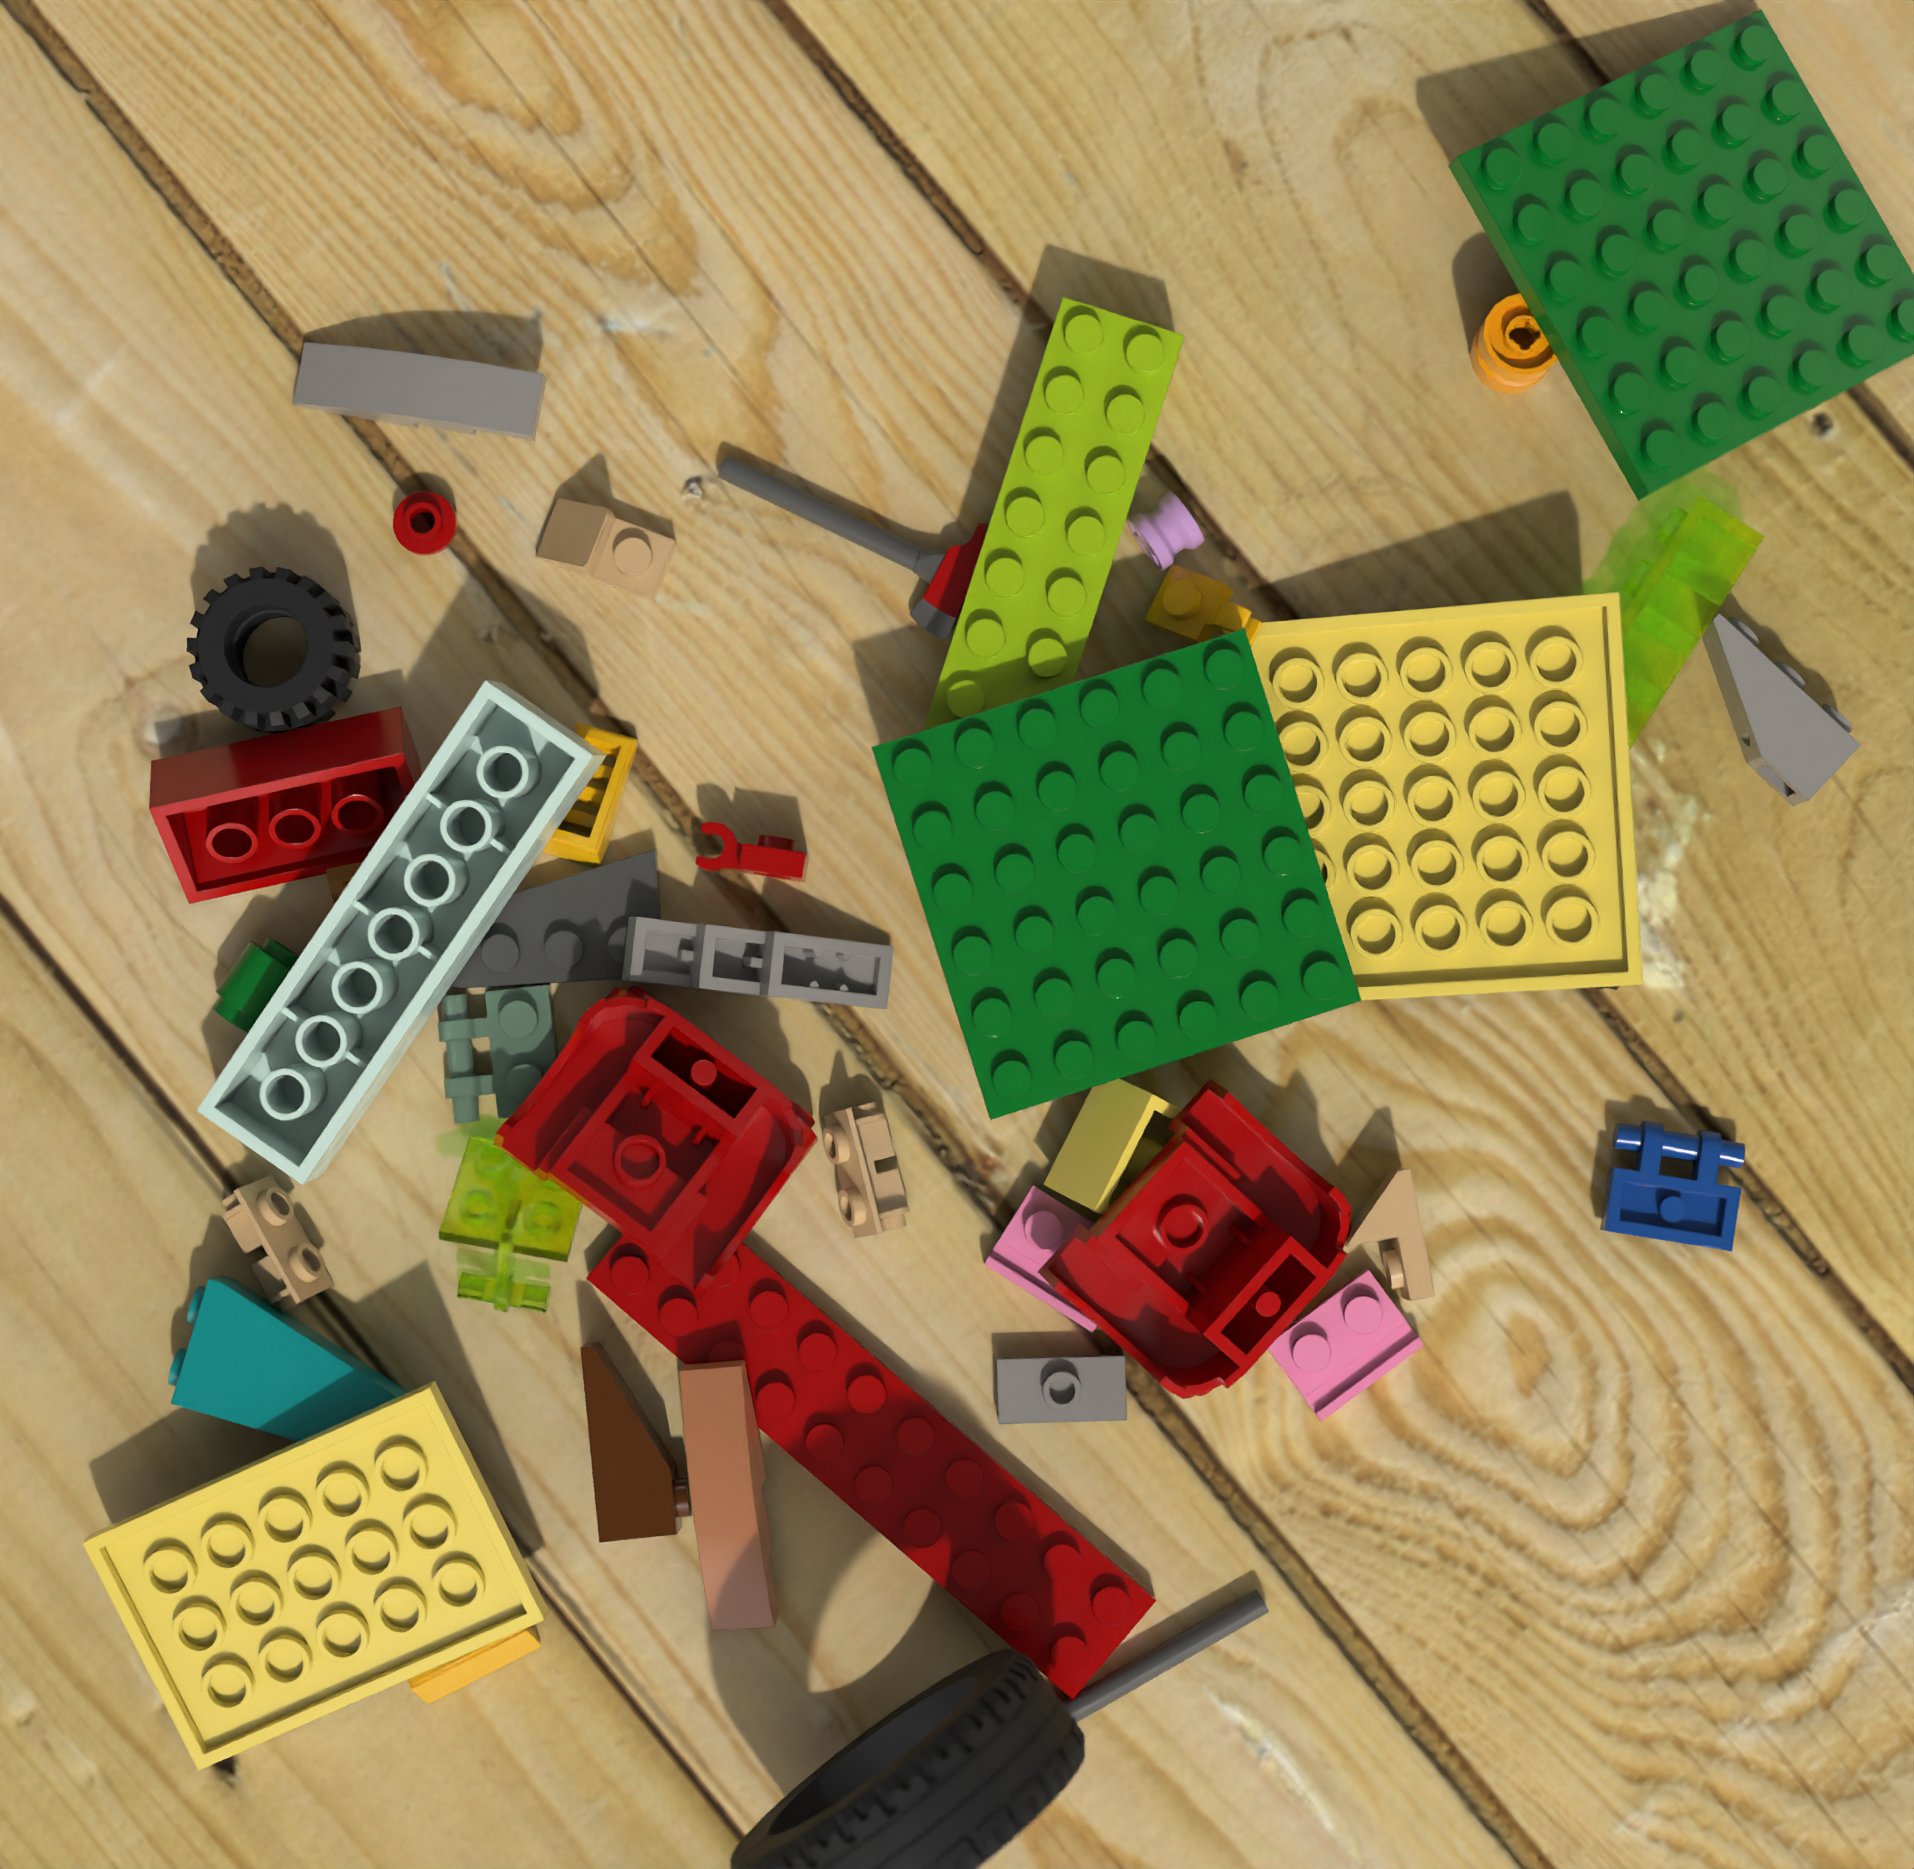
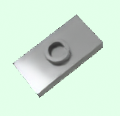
(1061, 1389)

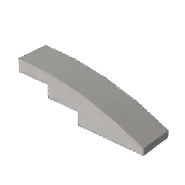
(419, 390)
(757, 962)

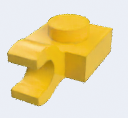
(1196, 607)

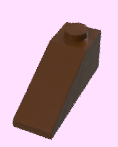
(630, 1464)

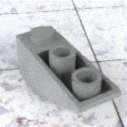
(1776, 723)

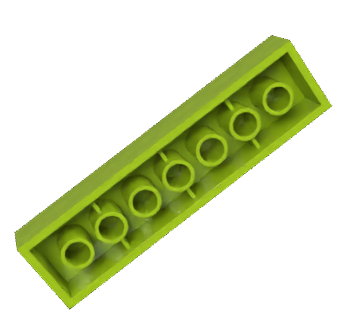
(1058, 511)

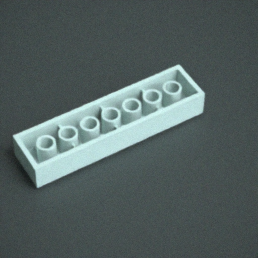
(401, 931)

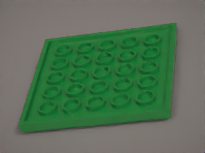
(1695, 252)
(1116, 873)

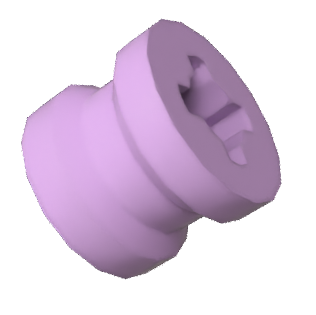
(1165, 530)

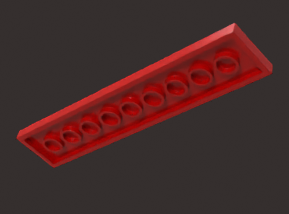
(893, 1459)

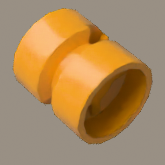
(1510, 348)

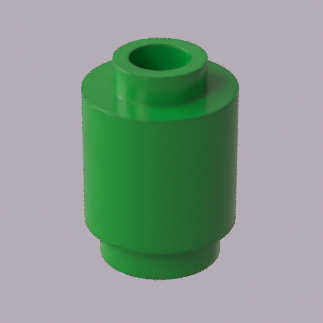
(253, 982)

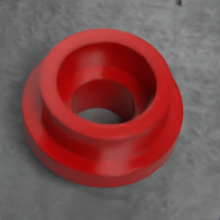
(438, 537)

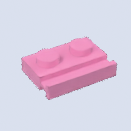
(1030, 1240)
(1344, 1344)

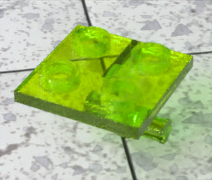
(510, 1211)

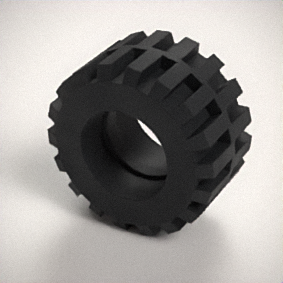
(233, 619)

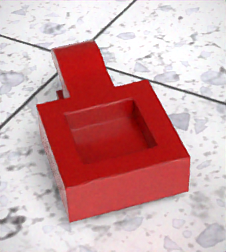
(770, 858)

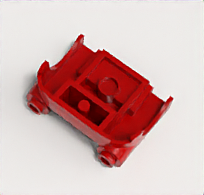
(660, 1134)
(1206, 1249)

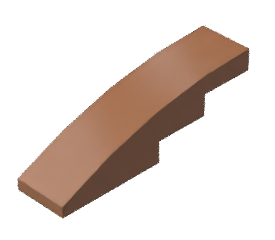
(727, 1495)

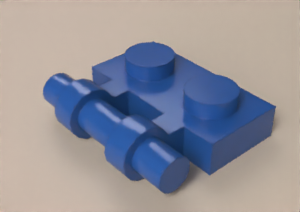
(1669, 1206)

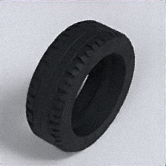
(932, 1780)

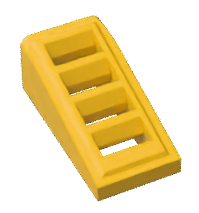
(592, 850)

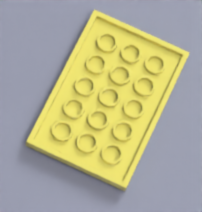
(316, 1576)

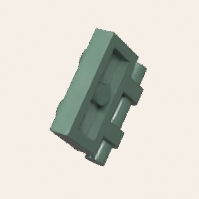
(521, 1045)

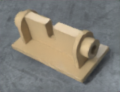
(868, 1199)
(265, 1217)

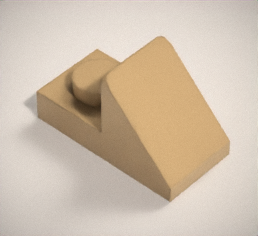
(606, 548)
(1395, 1216)

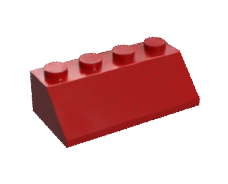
(282, 802)

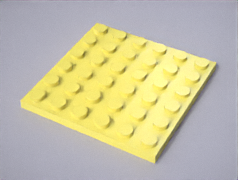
(1466, 791)

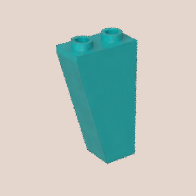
(268, 1367)

